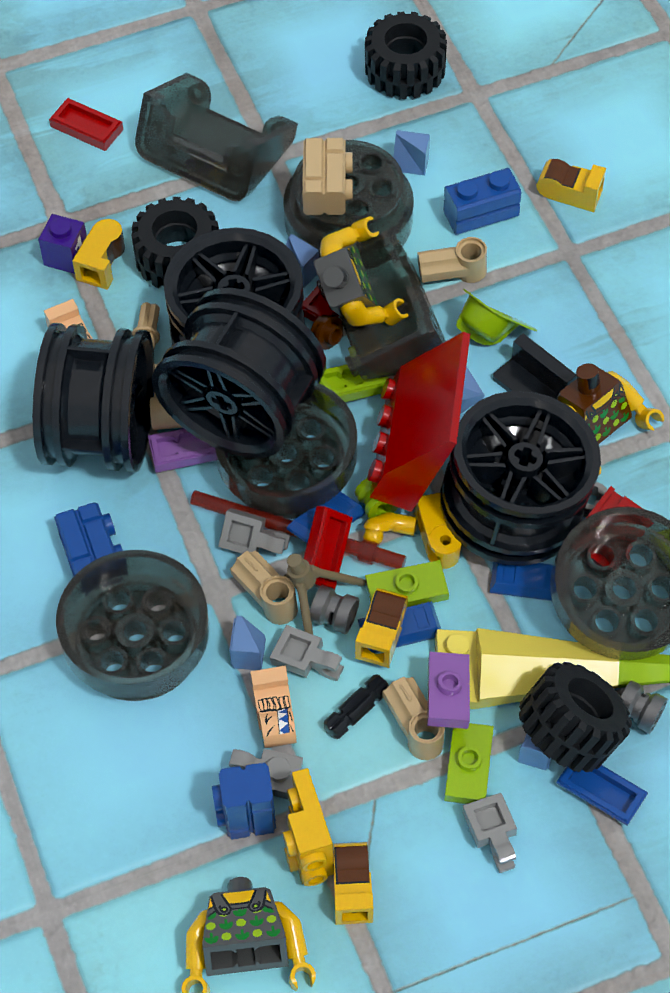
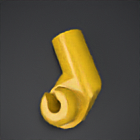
(387, 522)

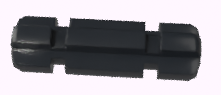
(355, 707)

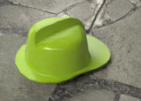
(485, 323)

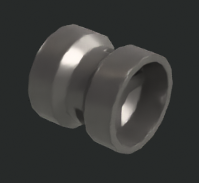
(334, 609)
(643, 708)

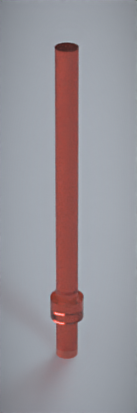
(366, 551)

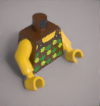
(606, 401)

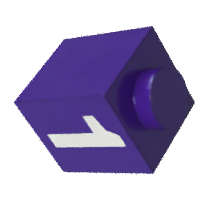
(61, 242)

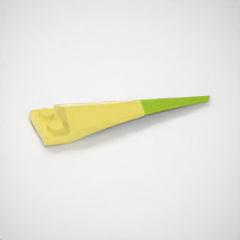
(509, 664)

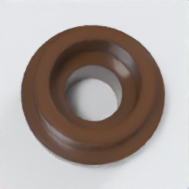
(328, 330)

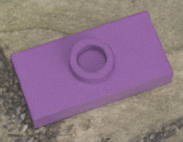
(178, 450)
(448, 690)

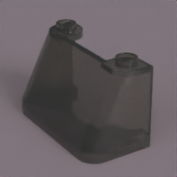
(204, 146)
(383, 348)

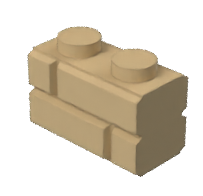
(325, 176)

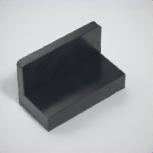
(533, 370)

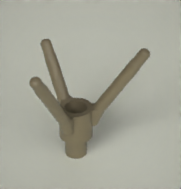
(304, 577)

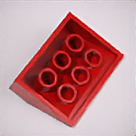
(418, 423)

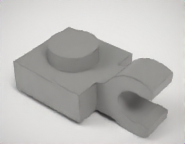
(247, 533)
(302, 652)
(280, 767)
(492, 825)

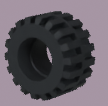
(405, 55)
(165, 224)
(574, 717)

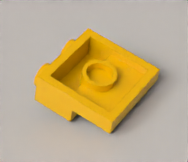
(308, 838)

